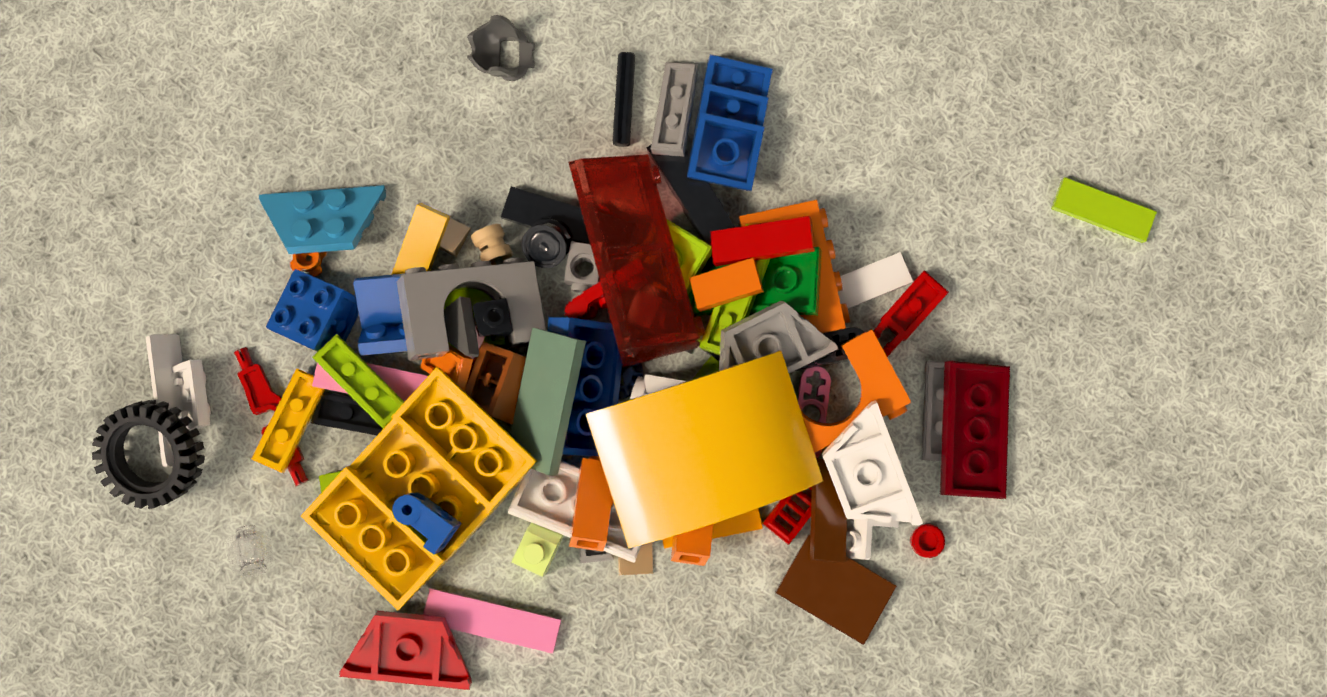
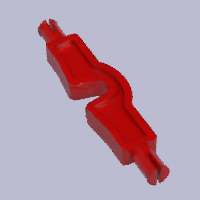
(263, 399)

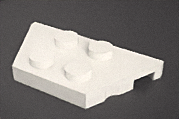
(869, 471)

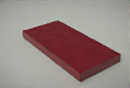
(975, 430)

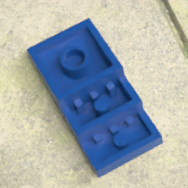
(729, 123)

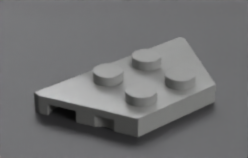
(772, 331)

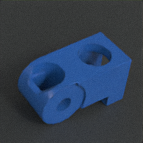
(427, 519)

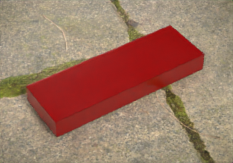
(762, 241)

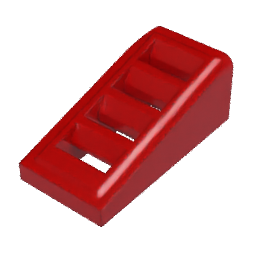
(777, 529)

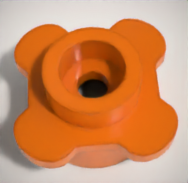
(313, 267)

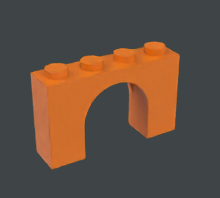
(831, 313)
(877, 383)
(593, 514)

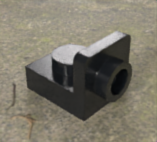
(492, 319)

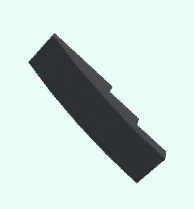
(694, 195)

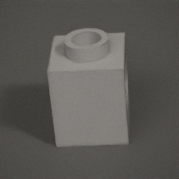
(577, 254)

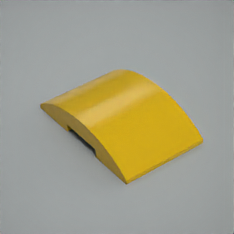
(431, 446)
(704, 450)

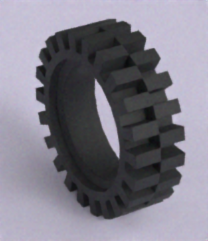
(118, 471)

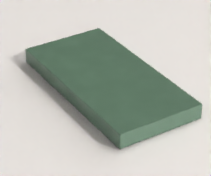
(547, 397)

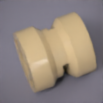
(491, 243)

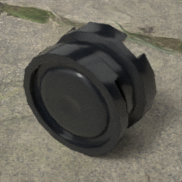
(546, 242)

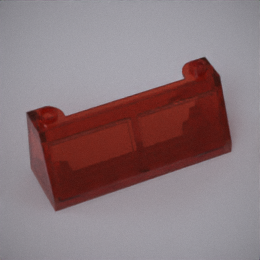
(635, 257)

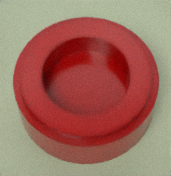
(927, 541)

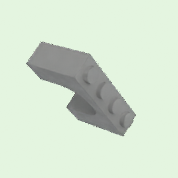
(425, 293)

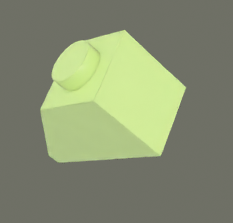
(537, 549)

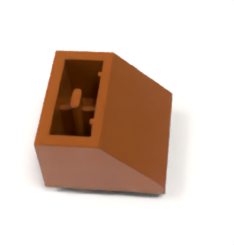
(496, 381)

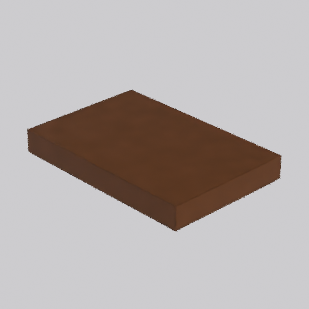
(836, 593)

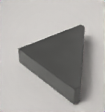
(461, 326)

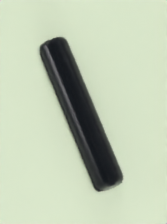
(623, 99)

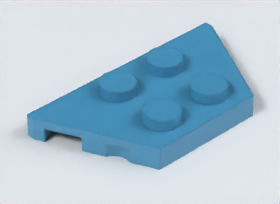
(322, 217)

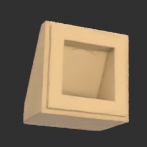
(454, 237)
(642, 565)

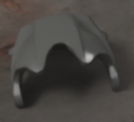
(487, 48)

